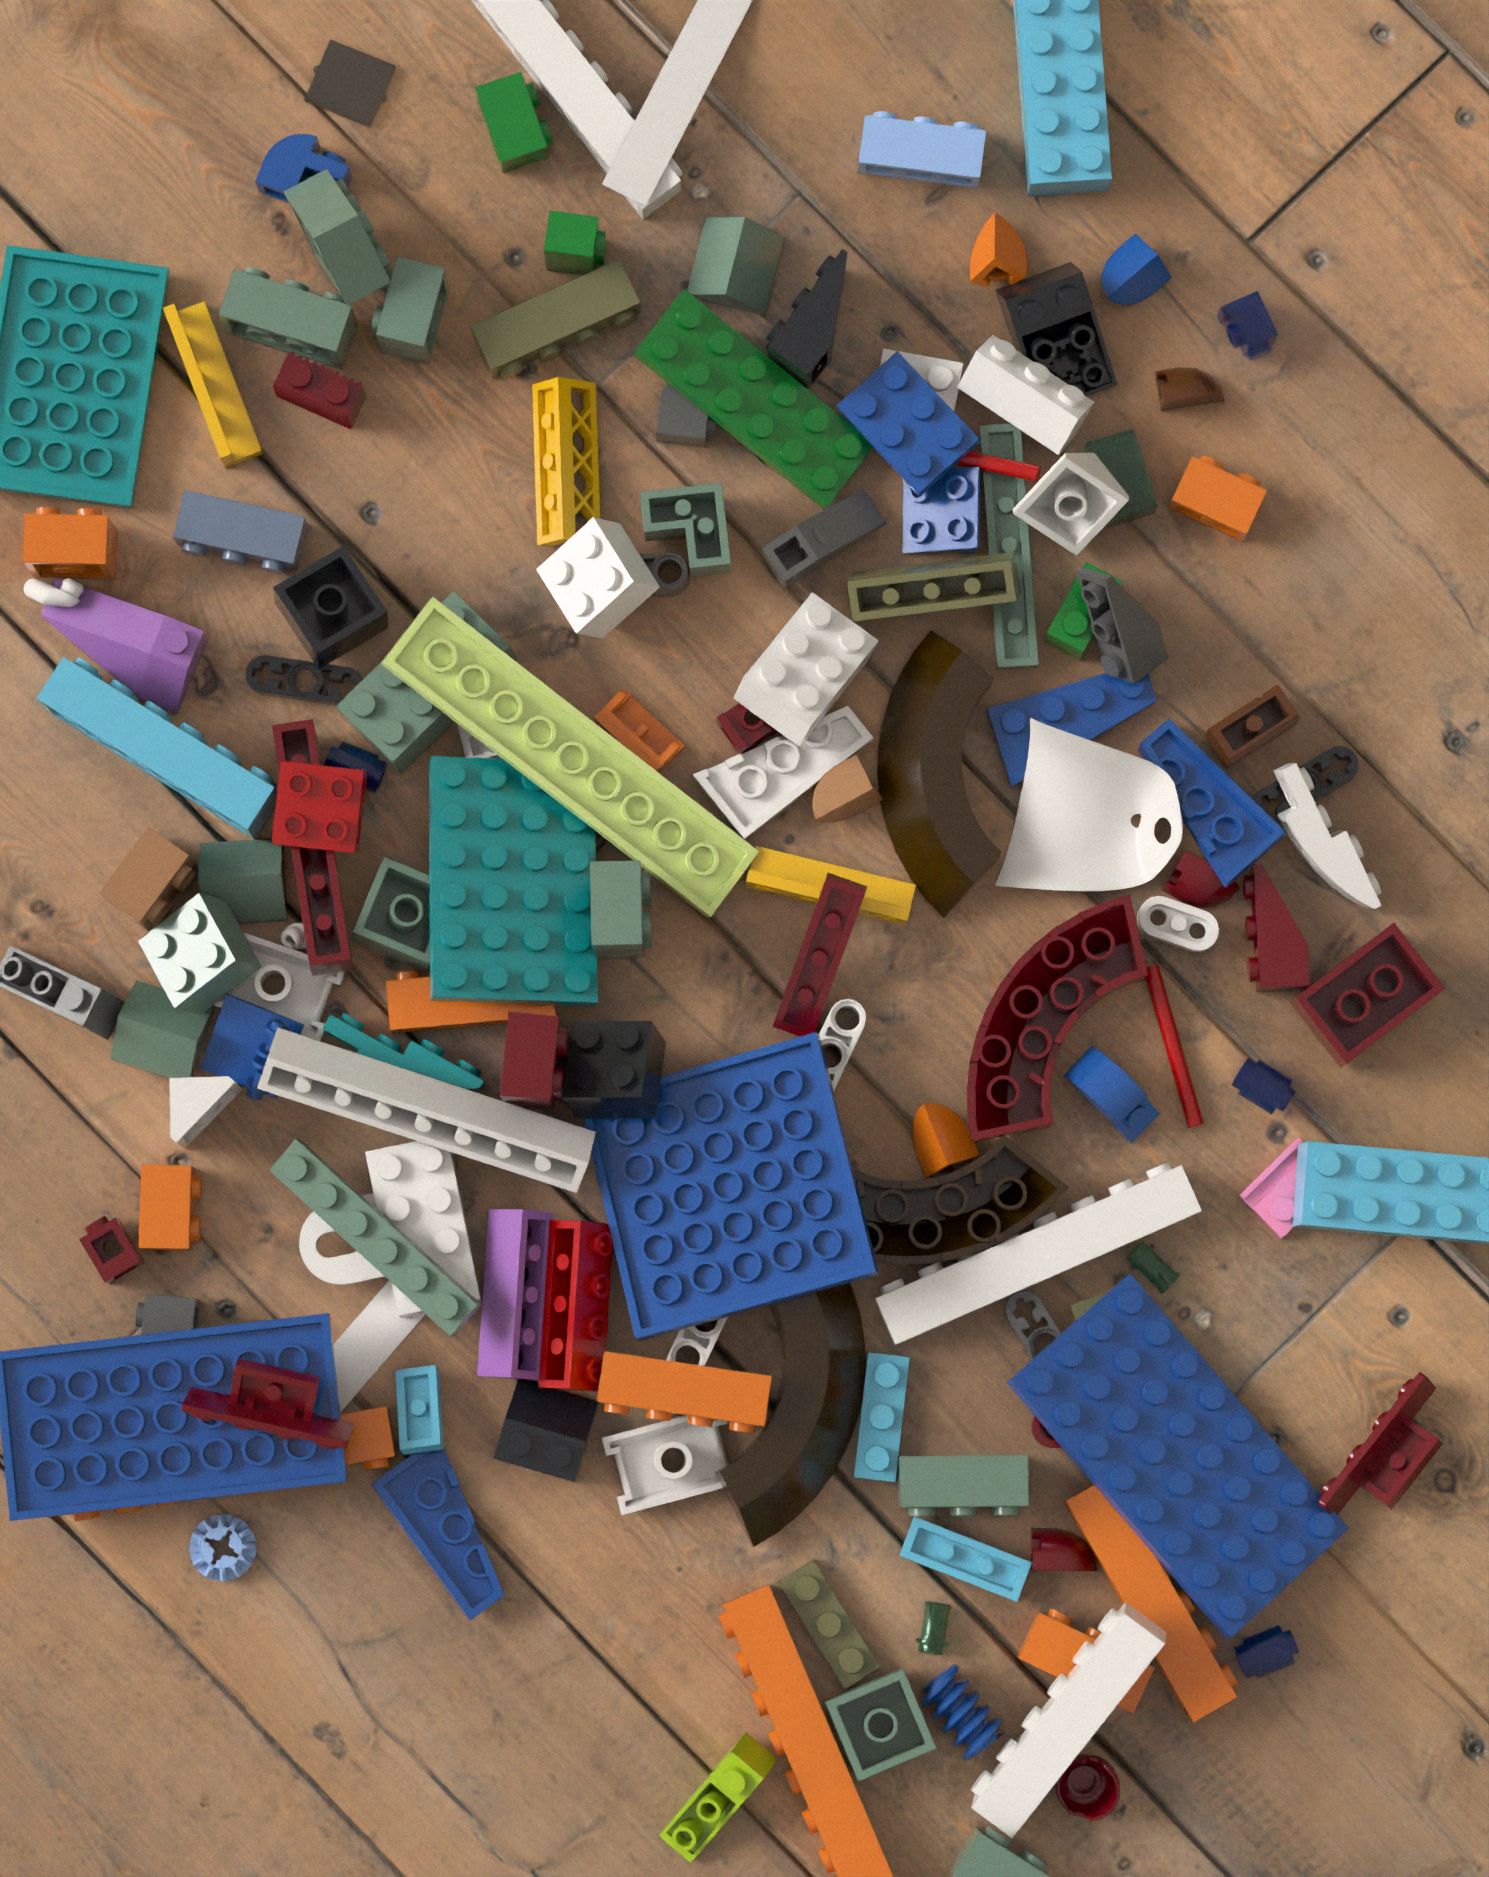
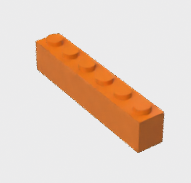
(1145, 1585)

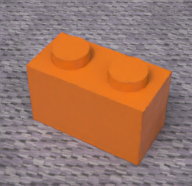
(1218, 497)
(168, 1207)

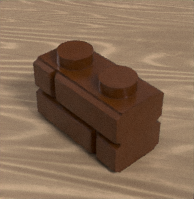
(1252, 726)

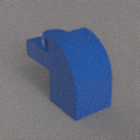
(294, 161)
(1112, 1093)

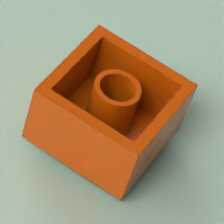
(69, 544)

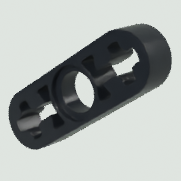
(276, 666)
(1324, 761)

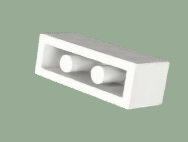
(1025, 394)

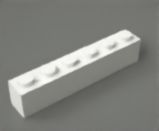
(1068, 1718)

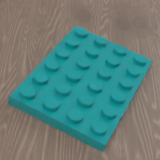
(76, 373)
(507, 889)

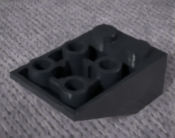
(1057, 327)
(807, 338)

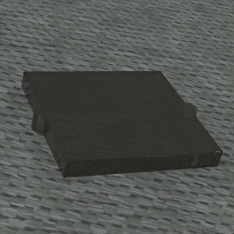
(350, 83)

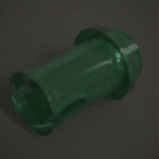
(1150, 1264)
(934, 1628)

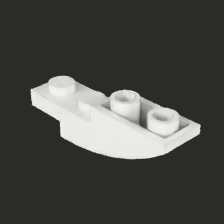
(1331, 855)

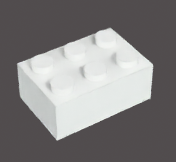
(805, 669)

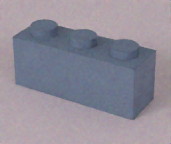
(240, 532)

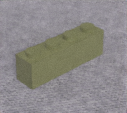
(556, 320)
(934, 586)

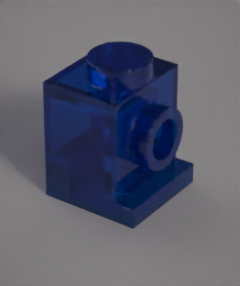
(1249, 325)

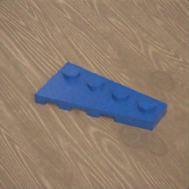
(1078, 708)
(1213, 807)
(436, 1518)

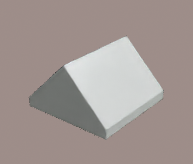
(1073, 501)
(196, 1104)

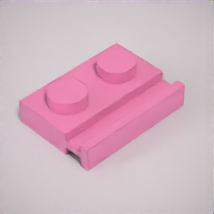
(1273, 1192)

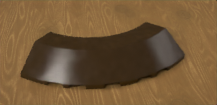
(923, 773)
(957, 1211)
(811, 1413)

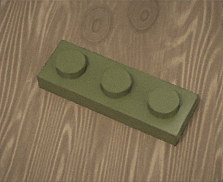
(828, 1624)

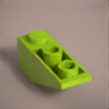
(718, 1797)

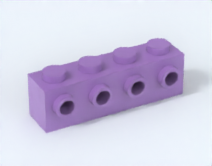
(513, 1294)

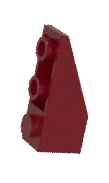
(1279, 946)

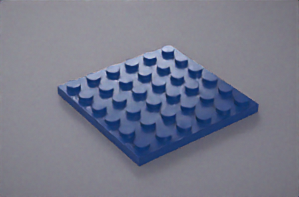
(732, 1190)

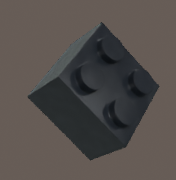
(331, 607)
(614, 1069)

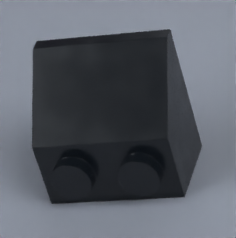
(546, 1430)

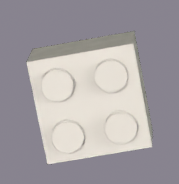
(598, 578)

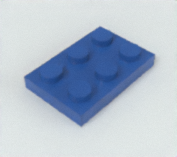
(908, 424)

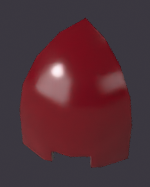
(1197, 883)
(1060, 1551)

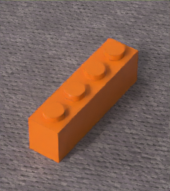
(413, 1011)
(683, 1389)

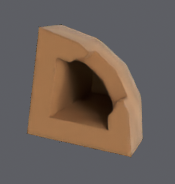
(844, 792)

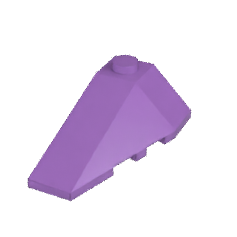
(133, 644)

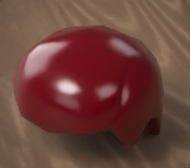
(1089, 1787)

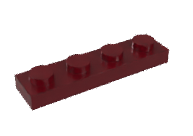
(819, 955)

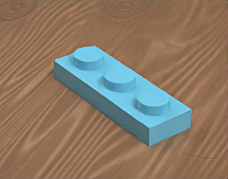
(881, 1417)
(965, 1559)

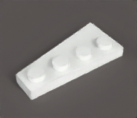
(771, 777)

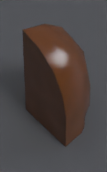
(1186, 388)

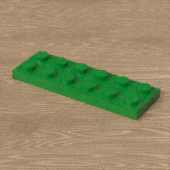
(753, 399)

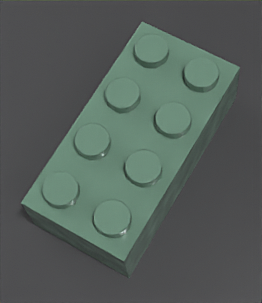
(394, 715)

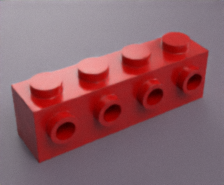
(575, 1305)

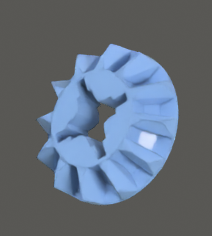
(228, 1566)

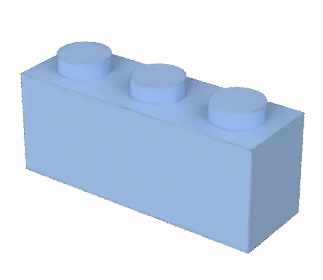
(921, 150)

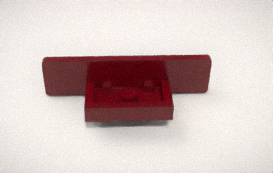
(272, 1402)
(1390, 1455)

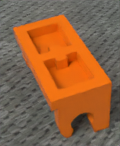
(638, 731)

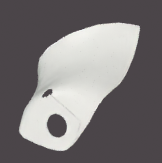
(1077, 816)

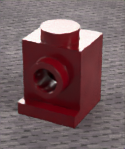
(741, 735)
(116, 1266)

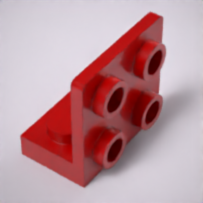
(319, 807)

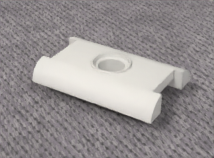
(303, 994)
(640, 1465)

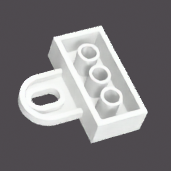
(420, 1196)

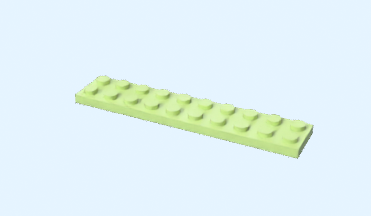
(569, 757)

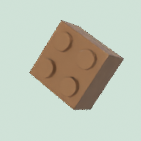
(150, 880)

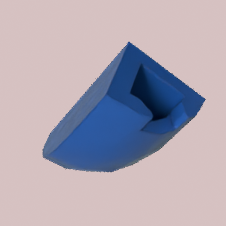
(1133, 272)

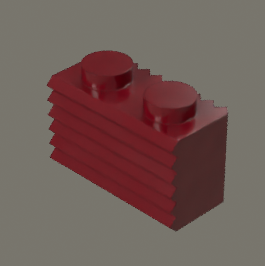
(319, 390)

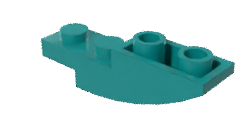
(421, 1059)

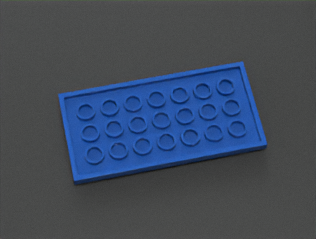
(107, 1427)
(1177, 1456)

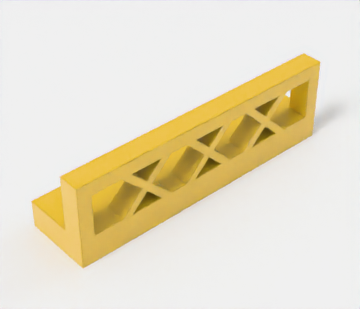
(213, 383)
(559, 460)
(804, 878)

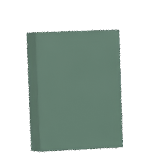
(736, 263)
(247, 877)
(157, 1035)

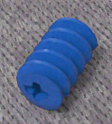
(961, 1712)

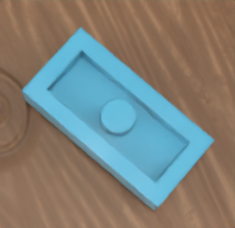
(419, 1409)

